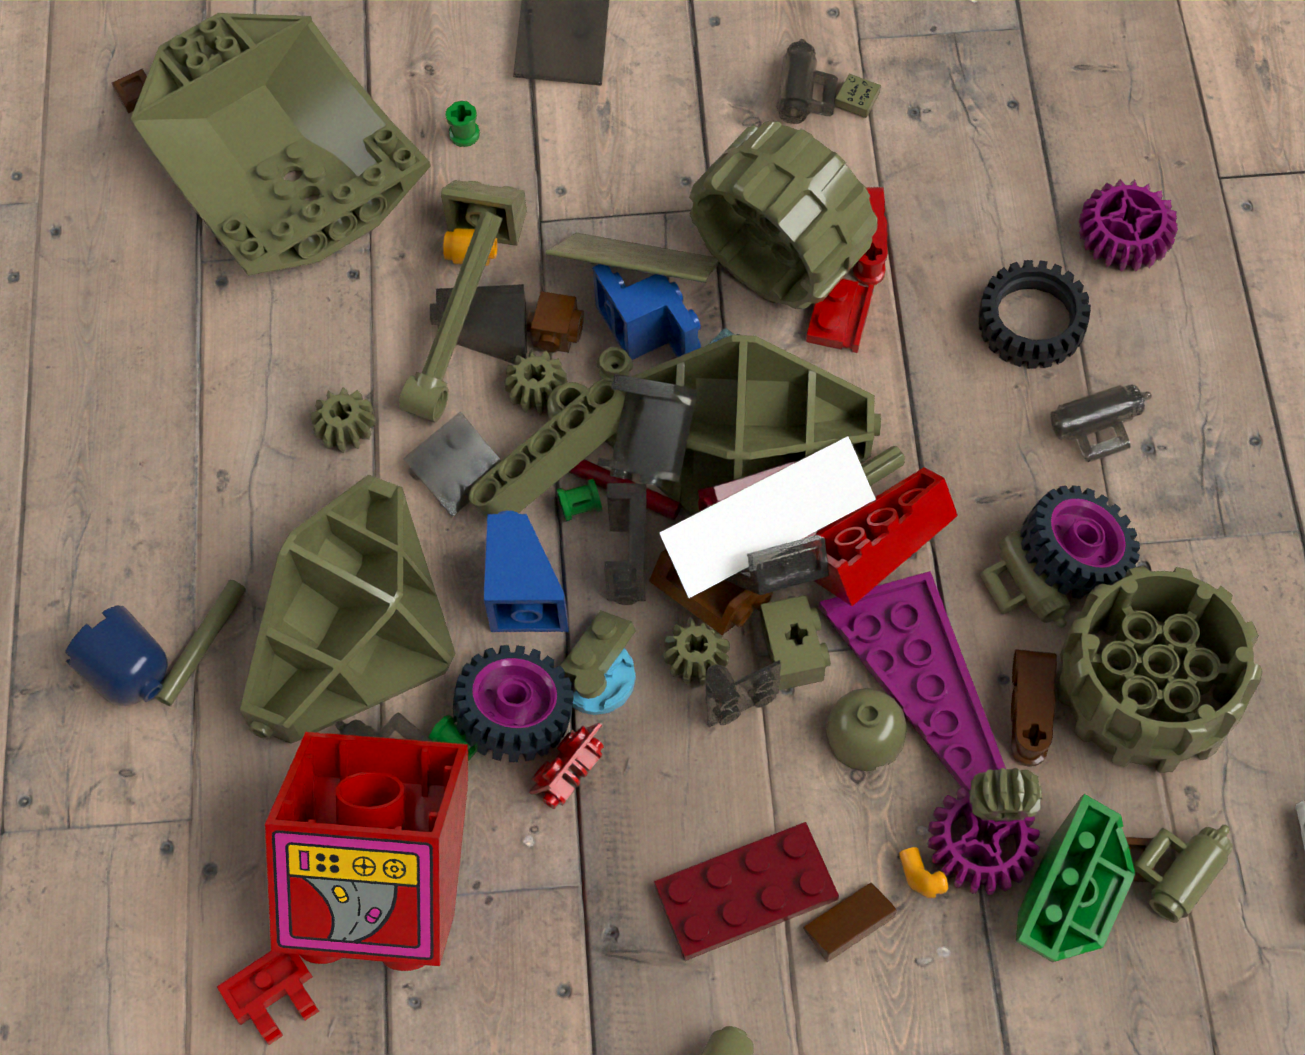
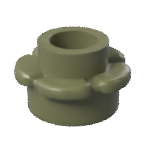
(611, 357)

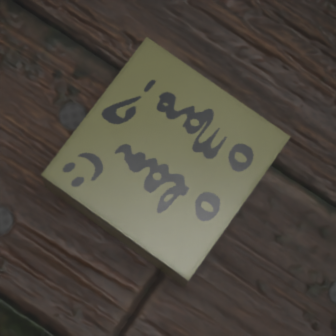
(857, 95)

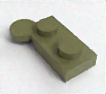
(596, 653)

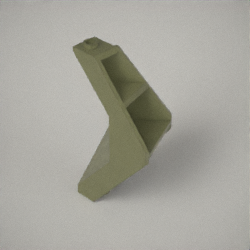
(759, 412)
(345, 617)

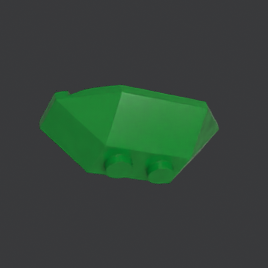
(1077, 884)

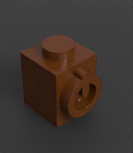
(555, 322)

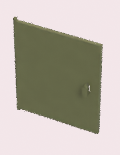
(636, 257)

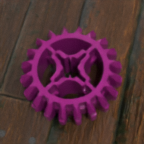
(1119, 233)
(994, 869)

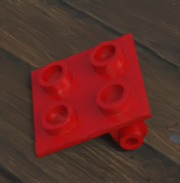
(578, 752)

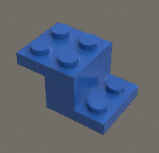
(645, 313)

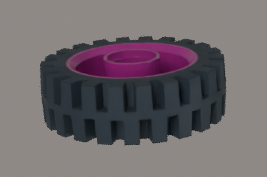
(1078, 540)
(523, 728)

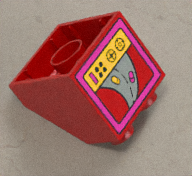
(367, 849)

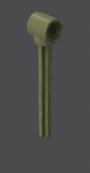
(426, 391)

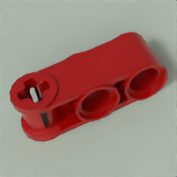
(871, 266)

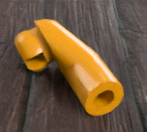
(919, 878)

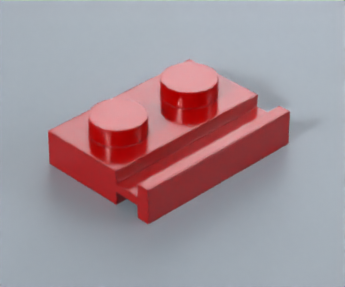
(841, 316)

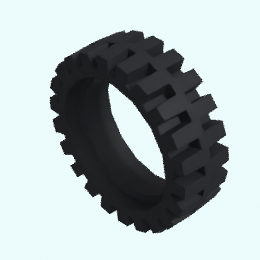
(1045, 280)

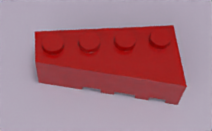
(884, 534)

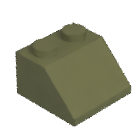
(466, 200)

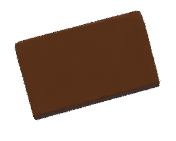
(850, 921)

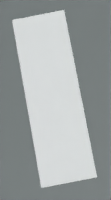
(767, 515)

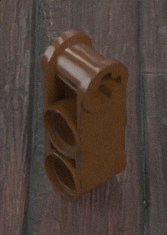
(1032, 705)

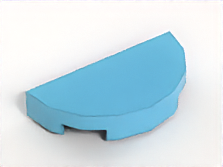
(619, 688)

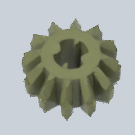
(533, 380)
(343, 419)
(698, 639)
(1005, 794)

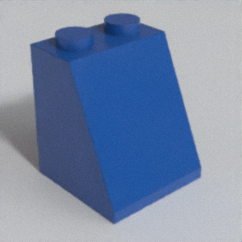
(519, 579)

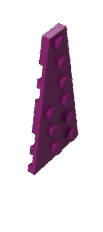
(916, 659)

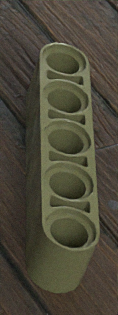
(550, 451)

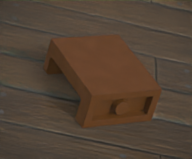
(718, 606)

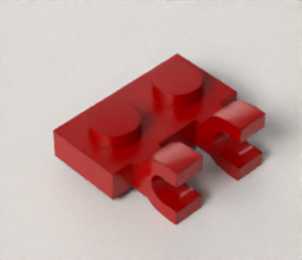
(263, 984)

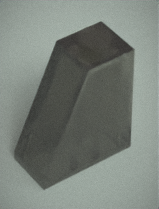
(493, 323)

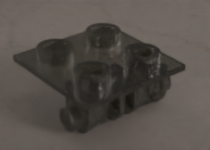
(452, 462)
(729, 698)

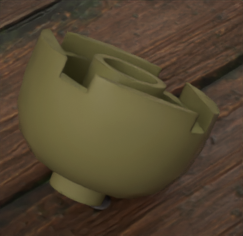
(866, 729)

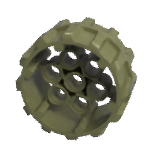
(783, 214)
(1192, 613)

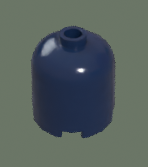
(119, 658)

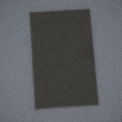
(562, 40)

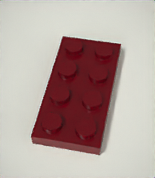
(745, 891)

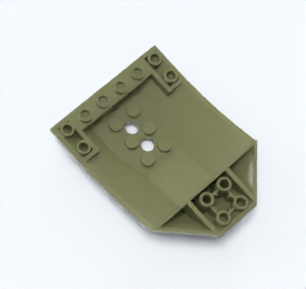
(263, 98)

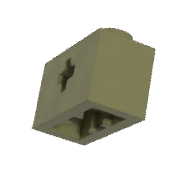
(791, 620)

